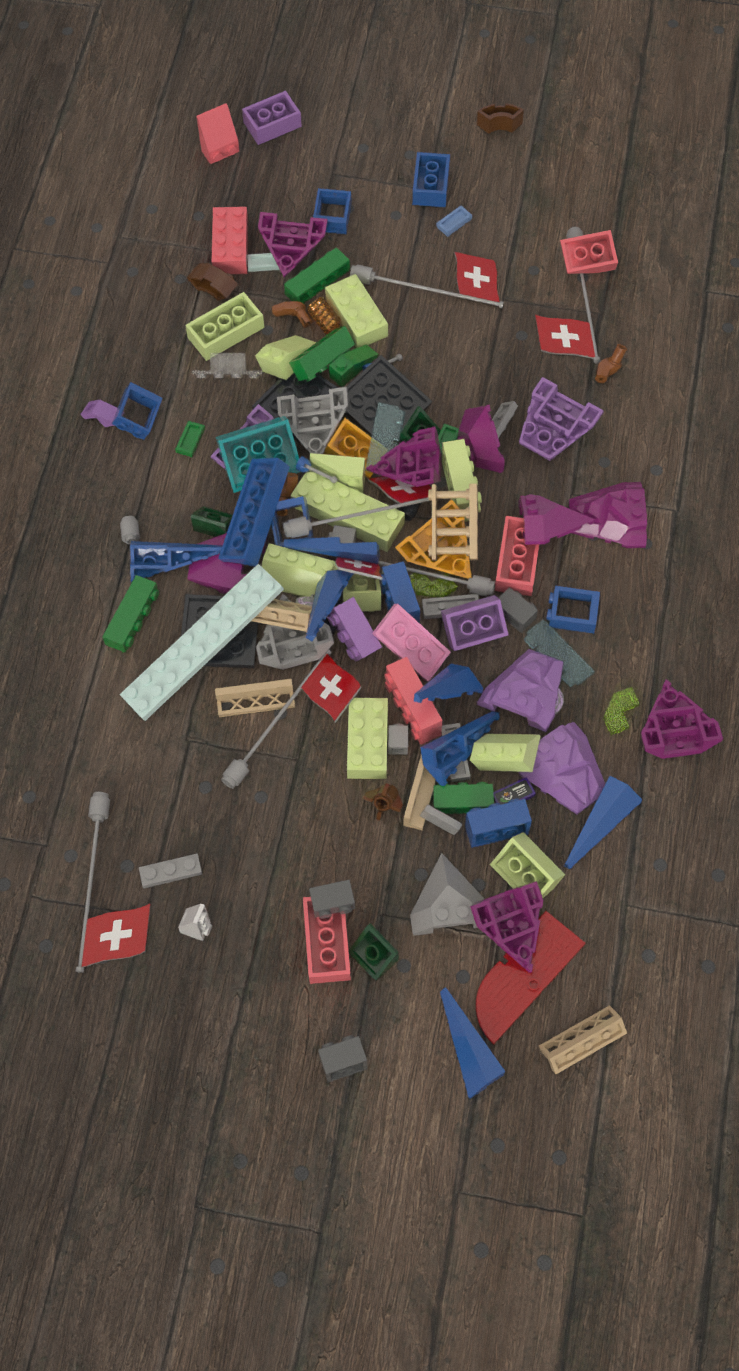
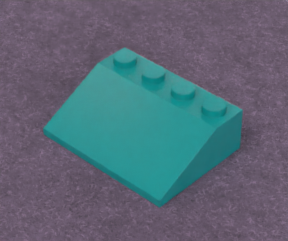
(258, 441)

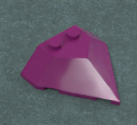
(290, 240)
(482, 438)
(413, 462)
(548, 519)
(678, 726)
(512, 921)

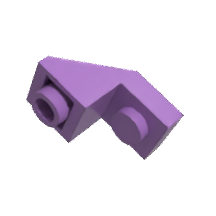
(101, 410)

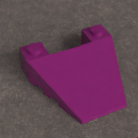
(214, 572)

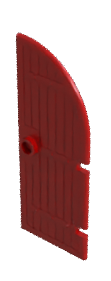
(512, 989)

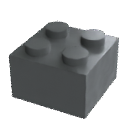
(342, 1058)

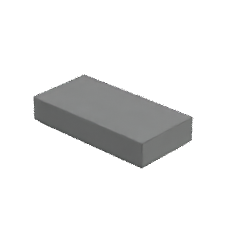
(440, 819)

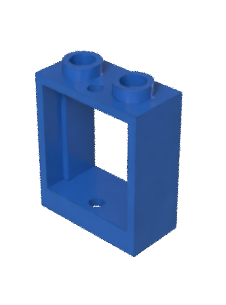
(341, 197)
(144, 398)
(287, 504)
(569, 623)

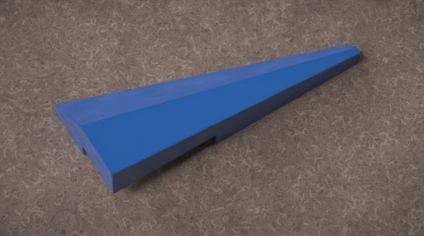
(332, 546)
(158, 557)
(325, 598)
(449, 684)
(446, 752)
(611, 807)
(475, 1058)

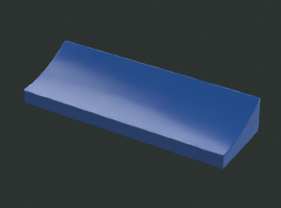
(254, 511)

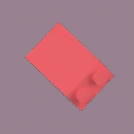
(217, 134)
(589, 253)

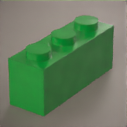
(462, 797)

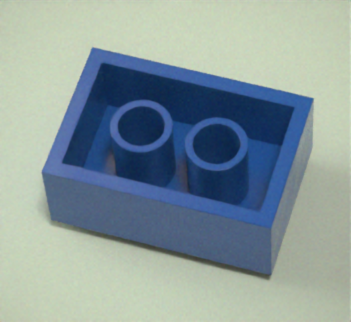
(431, 179)
(399, 590)
(497, 822)

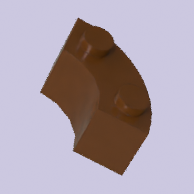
(500, 117)
(212, 280)

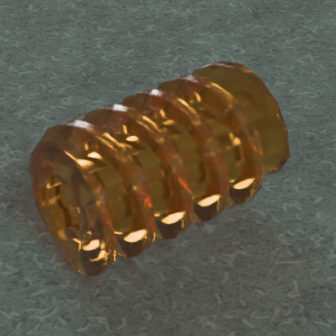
(324, 315)

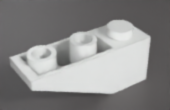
(195, 922)

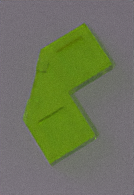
(436, 588)
(614, 715)

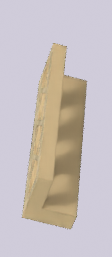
(285, 615)
(253, 691)
(419, 797)
(586, 1041)

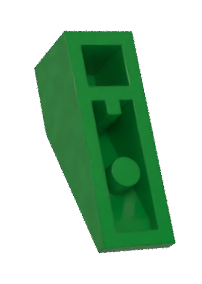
(351, 364)

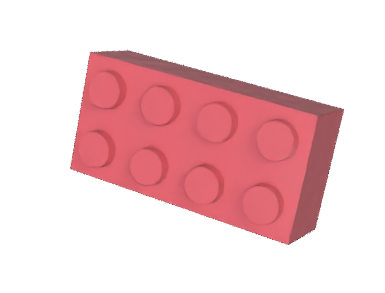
(230, 239)
(516, 559)
(423, 716)
(326, 946)

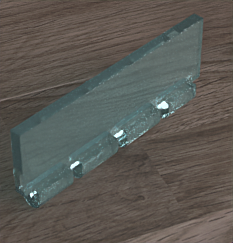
(385, 432)
(553, 645)

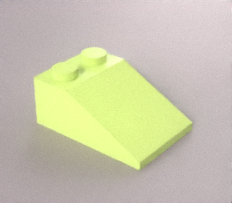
(275, 357)
(347, 469)
(365, 591)

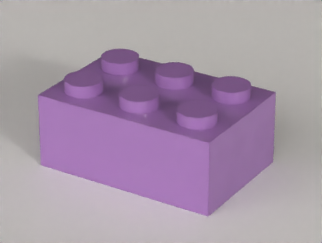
(271, 117)
(474, 622)
(353, 629)

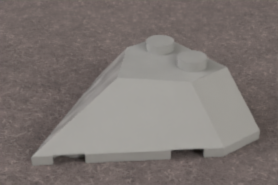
(314, 417)
(290, 647)
(444, 900)

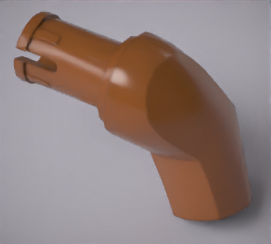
(292, 308)
(610, 365)
(288, 488)

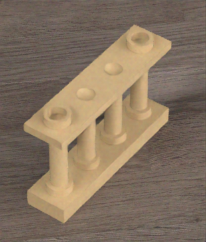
(470, 513)

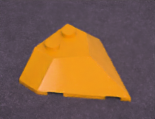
(416, 547)

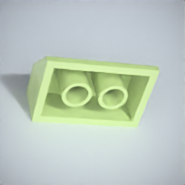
(505, 752)
(525, 863)

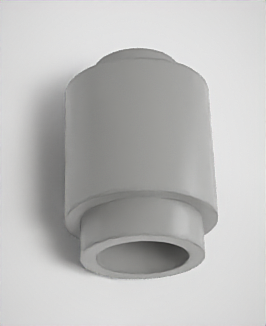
(129, 529)

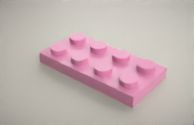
(411, 640)

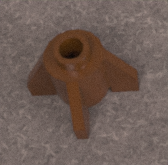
(384, 799)

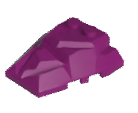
(617, 514)

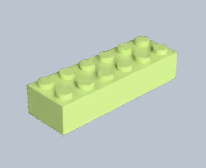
(334, 500)

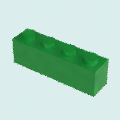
(317, 276)
(321, 354)
(131, 613)

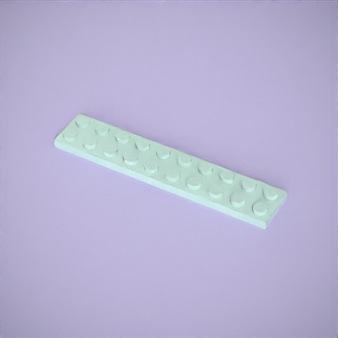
(201, 642)

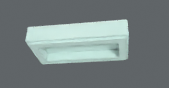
(261, 262)

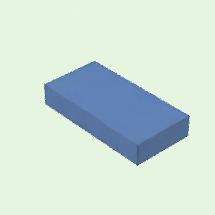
(454, 221)

